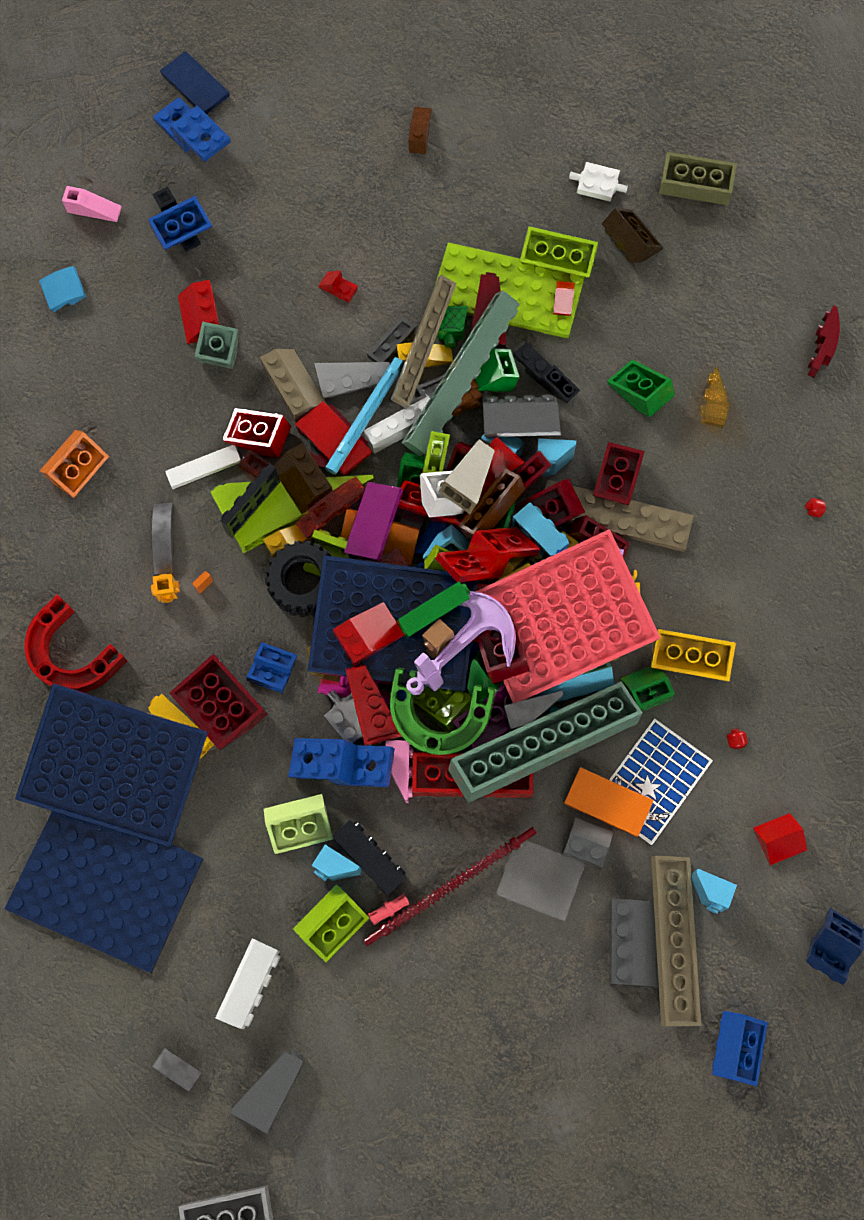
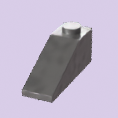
(529, 710)

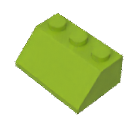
(331, 923)

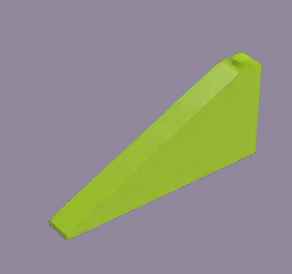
(273, 514)

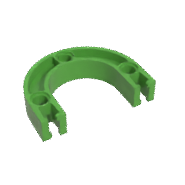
(418, 734)

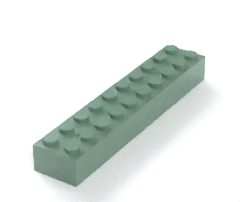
(544, 742)

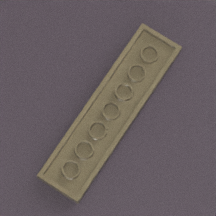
(637, 520)
(675, 941)

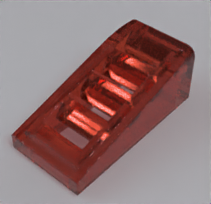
(257, 459)

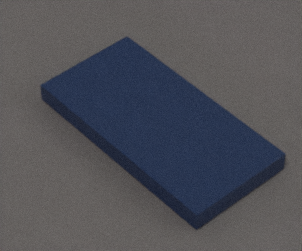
(194, 82)

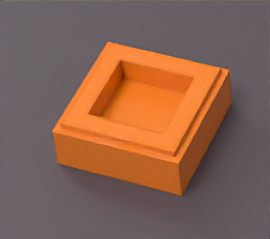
(202, 582)

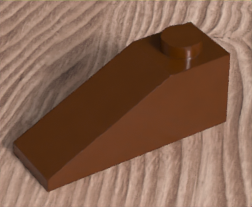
(419, 130)

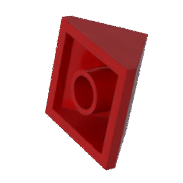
(781, 838)

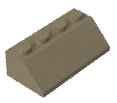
(291, 382)

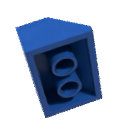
(179, 223)
(739, 1048)

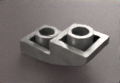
(176, 1069)

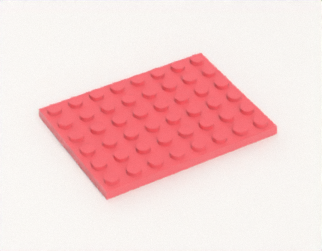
(573, 614)

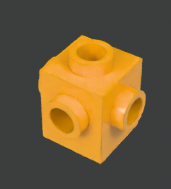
(165, 588)

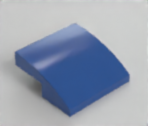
(271, 667)

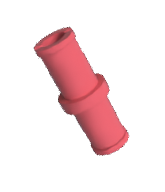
(388, 909)

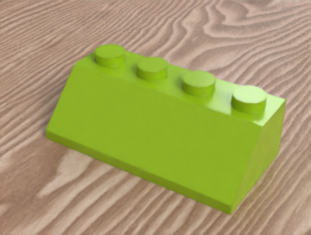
(559, 252)

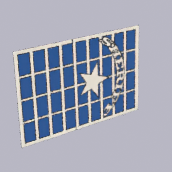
(662, 770)

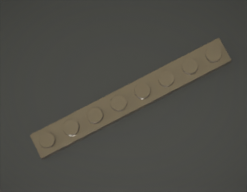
(423, 342)

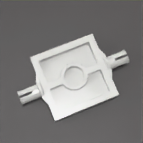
(598, 181)

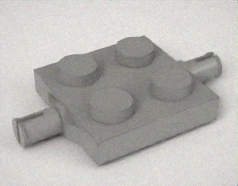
(344, 717)

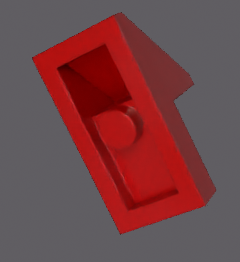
(338, 286)

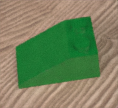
(642, 387)

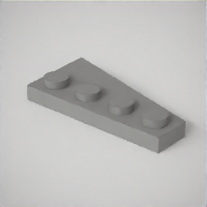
(344, 378)

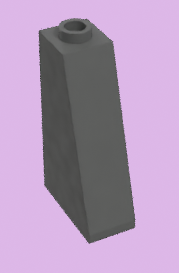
(267, 1096)

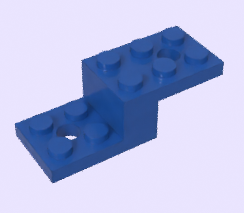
(192, 129)
(341, 762)

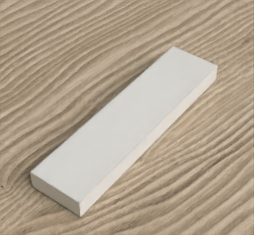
(203, 466)

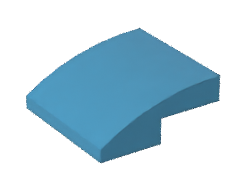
(62, 288)

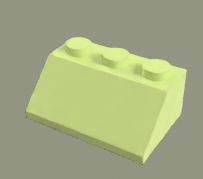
(298, 824)

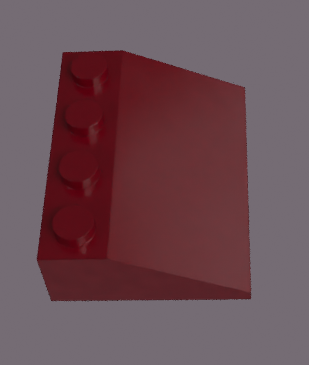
(218, 702)

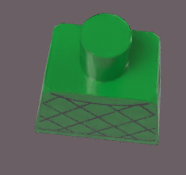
(453, 325)

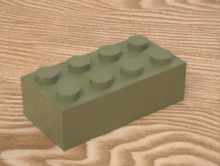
(697, 178)

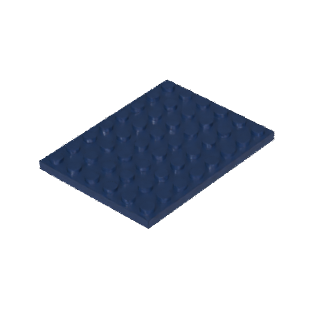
(358, 585)
(111, 765)
(104, 888)

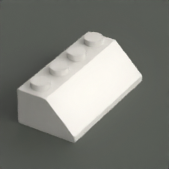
(248, 984)

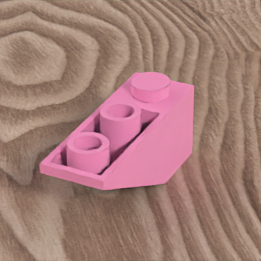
(88, 204)
(401, 767)

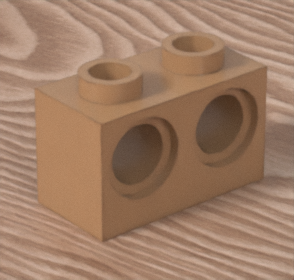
(437, 638)

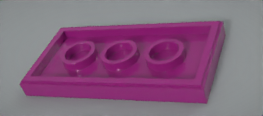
(373, 521)

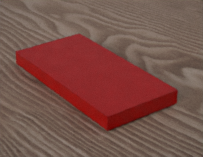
(327, 431)

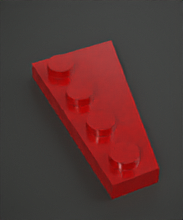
(502, 458)
(371, 709)

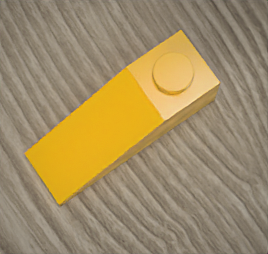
(438, 356)
(283, 537)

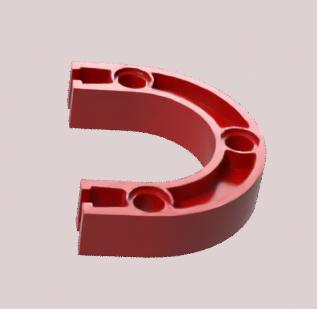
(38, 658)

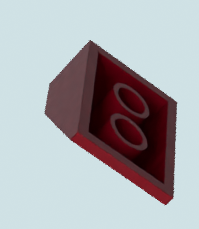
(618, 473)
(556, 502)
(494, 657)

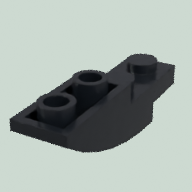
(546, 375)

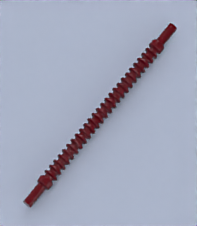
(385, 929)

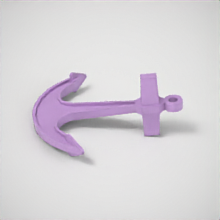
(485, 615)

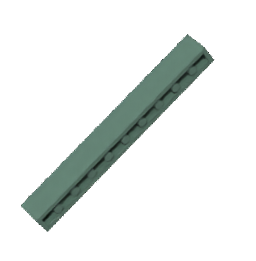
(462, 371)

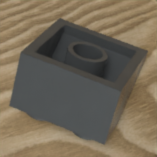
(588, 843)

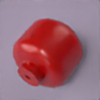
(815, 507)
(737, 739)

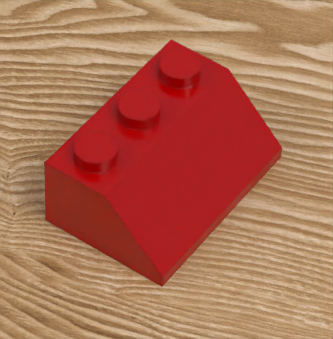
(197, 306)

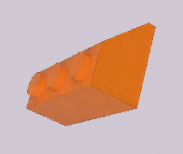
(74, 463)

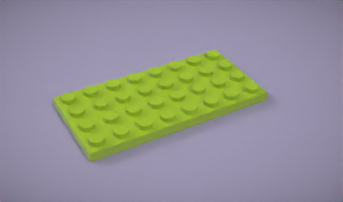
(527, 284)

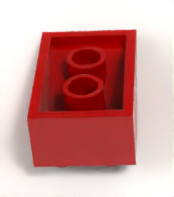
(258, 431)
(367, 633)

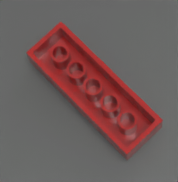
(434, 779)

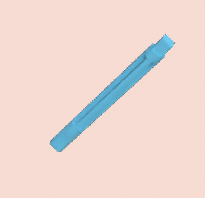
(364, 416)

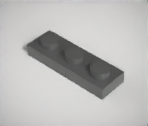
(388, 344)

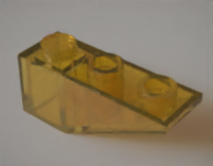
(717, 402)

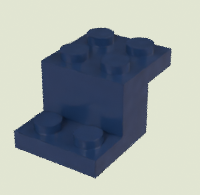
(836, 946)

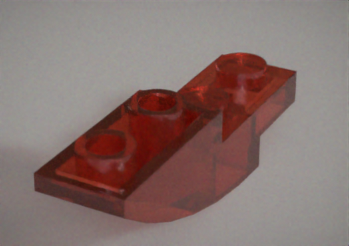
(331, 505)

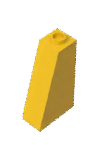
(164, 708)

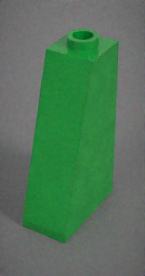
(433, 609)

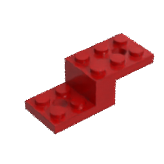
(487, 554)

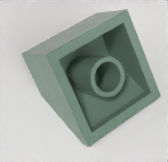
(217, 345)

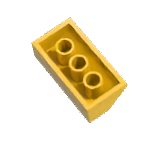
(693, 655)

